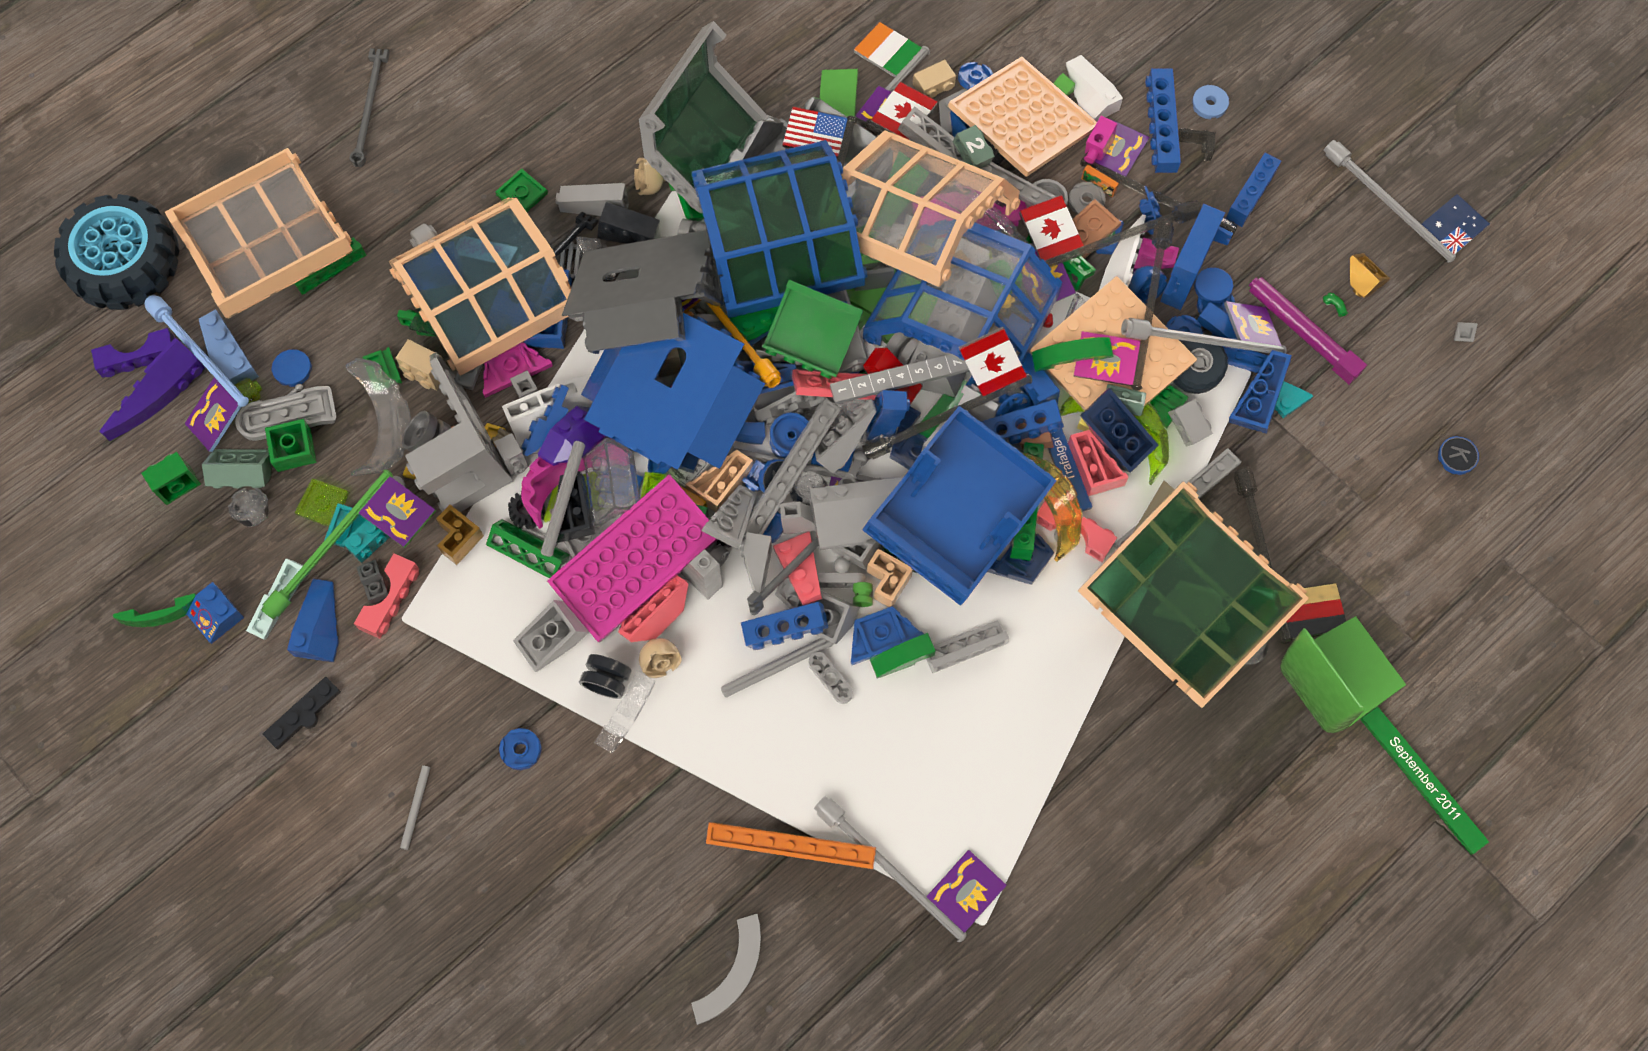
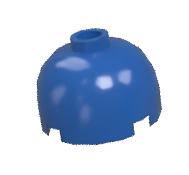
(1141, 282)

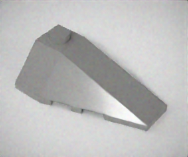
(844, 436)
(838, 612)

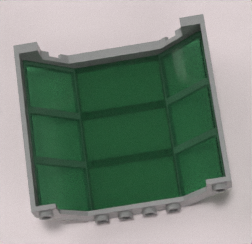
(697, 116)

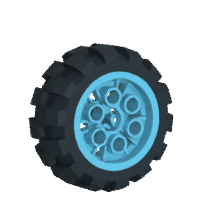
(128, 221)

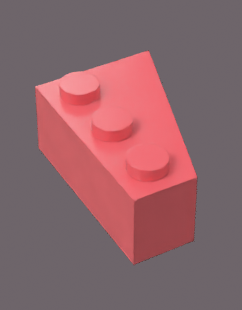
(1094, 464)

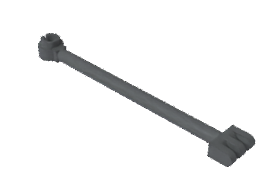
(358, 153)
(756, 599)

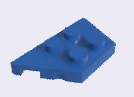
(879, 633)

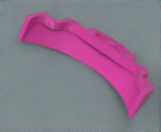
(539, 483)

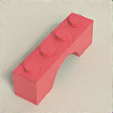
(1097, 540)
(376, 618)

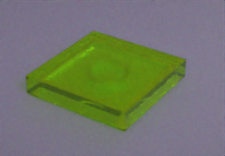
(321, 501)

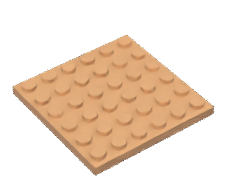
(1023, 116)
(1104, 315)

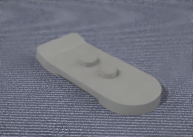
(311, 404)

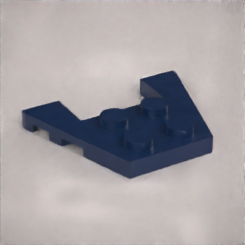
(908, 450)
(1024, 570)

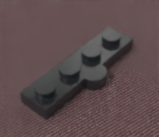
(302, 713)

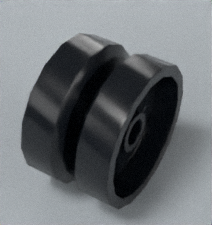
(605, 676)

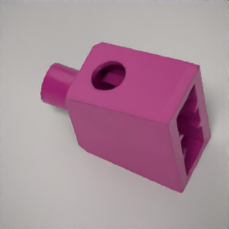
(1100, 139)

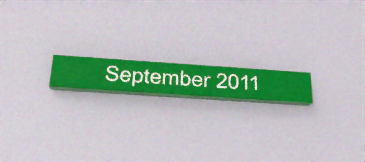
(1424, 781)

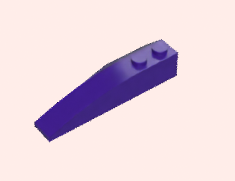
(164, 381)

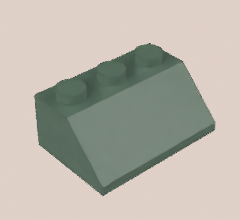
(237, 468)

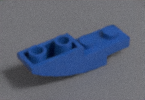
(540, 427)

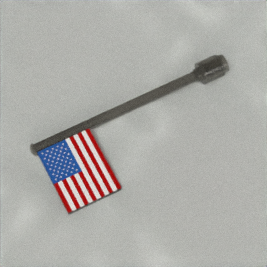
(813, 126)

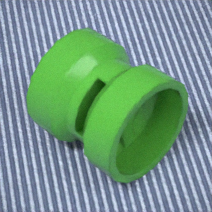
(862, 594)

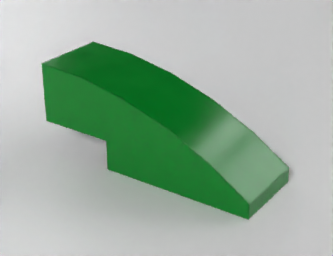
(903, 655)

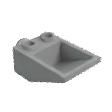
(858, 555)

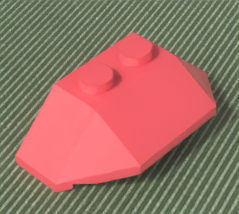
(656, 613)

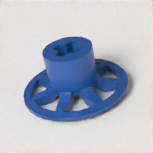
(1010, 405)

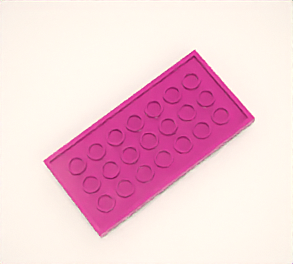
(633, 558)

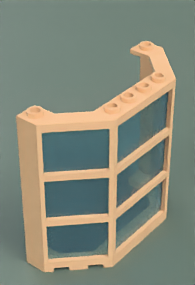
(485, 284)

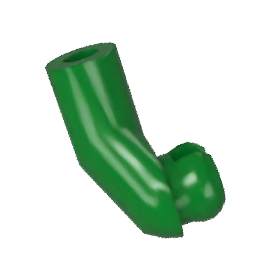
(1337, 302)

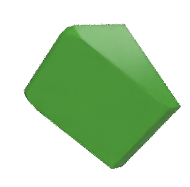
(1065, 84)

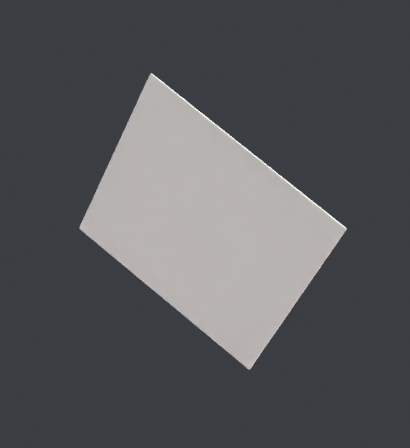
(913, 755)

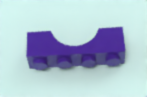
(111, 362)

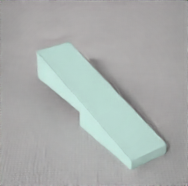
(261, 623)

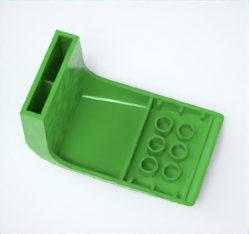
(1340, 674)

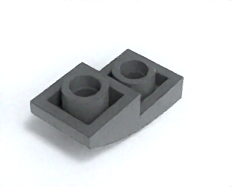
(372, 581)

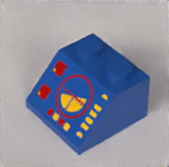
(213, 613)

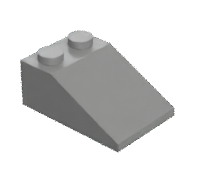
(757, 554)
(550, 635)

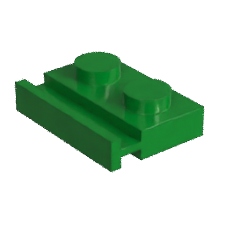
(386, 360)

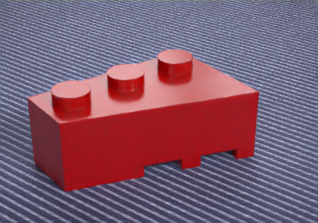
(884, 359)

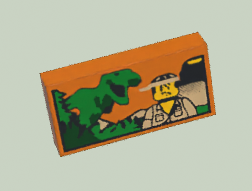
(1099, 179)

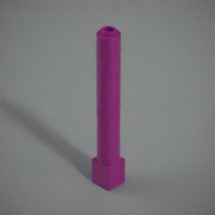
(1345, 363)

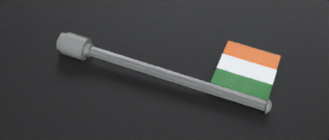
(891, 53)

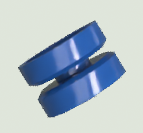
(784, 427)

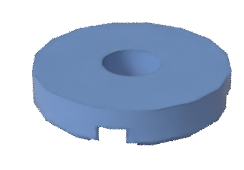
(1212, 93)

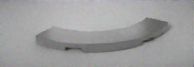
(738, 977)

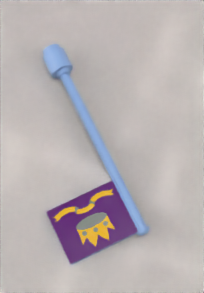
(220, 400)

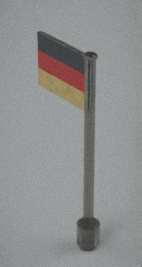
(1323, 608)

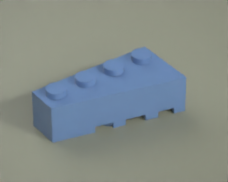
(224, 349)

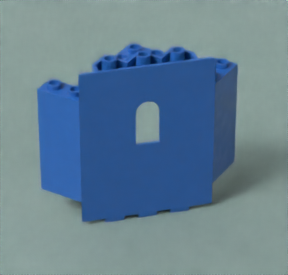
(693, 416)

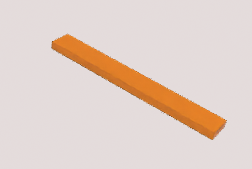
(791, 845)

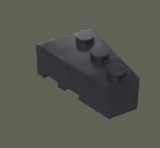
(625, 225)
(578, 517)

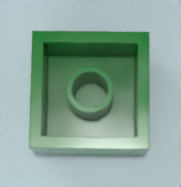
(290, 445)
(171, 478)

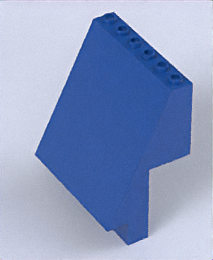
(959, 505)

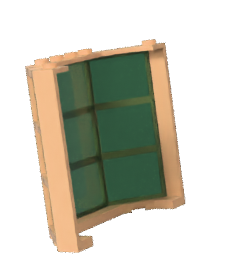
(1192, 594)

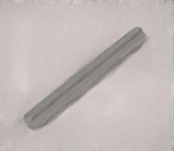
(562, 499)
(775, 667)

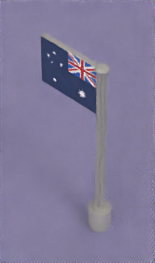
(1445, 230)

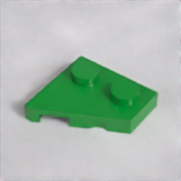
(1167, 401)

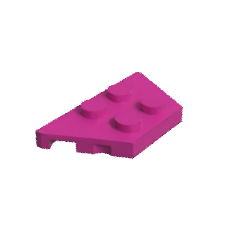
(510, 364)

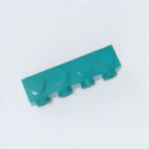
(365, 541)

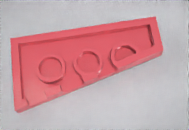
(804, 577)

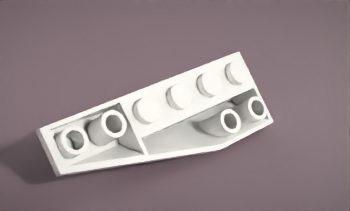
(1123, 258)
(528, 408)

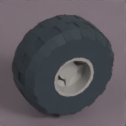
(1206, 371)

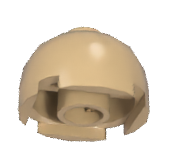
(647, 178)
(658, 657)

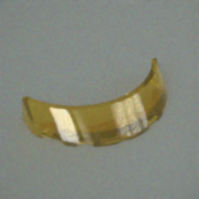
(1064, 507)

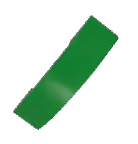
(1072, 351)
(156, 618)

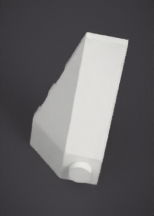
(1093, 90)

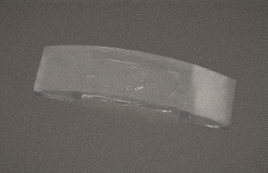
(626, 712)

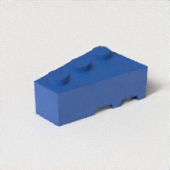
(1042, 387)

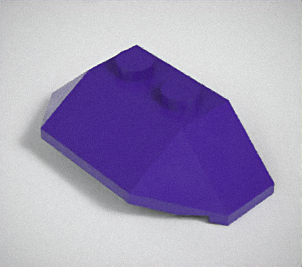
(562, 435)

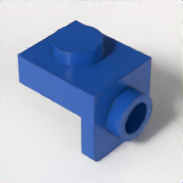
(753, 476)

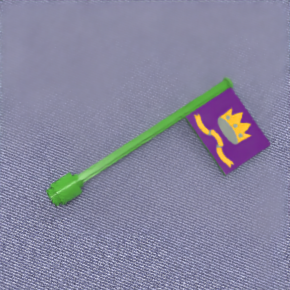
(384, 505)

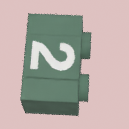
(973, 147)

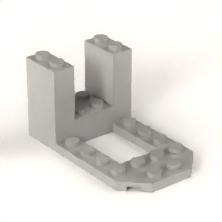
(462, 461)

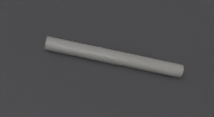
(415, 808)

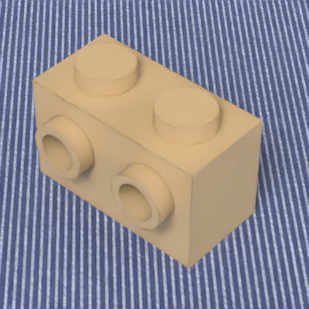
(934, 79)

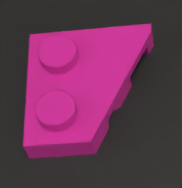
(1147, 254)

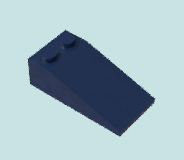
(1118, 431)

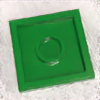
(523, 188)

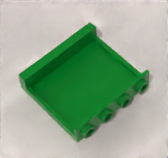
(812, 329)

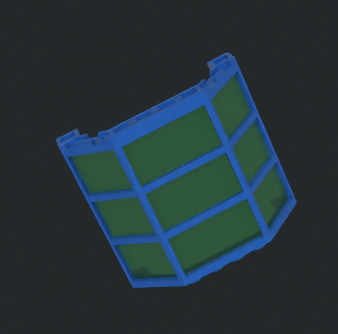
(778, 223)

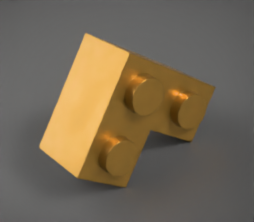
(461, 534)

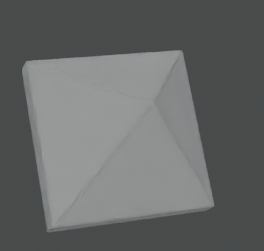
(1465, 331)

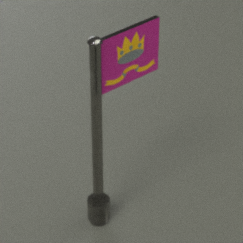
(1129, 355)

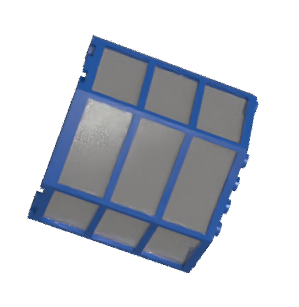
(991, 286)

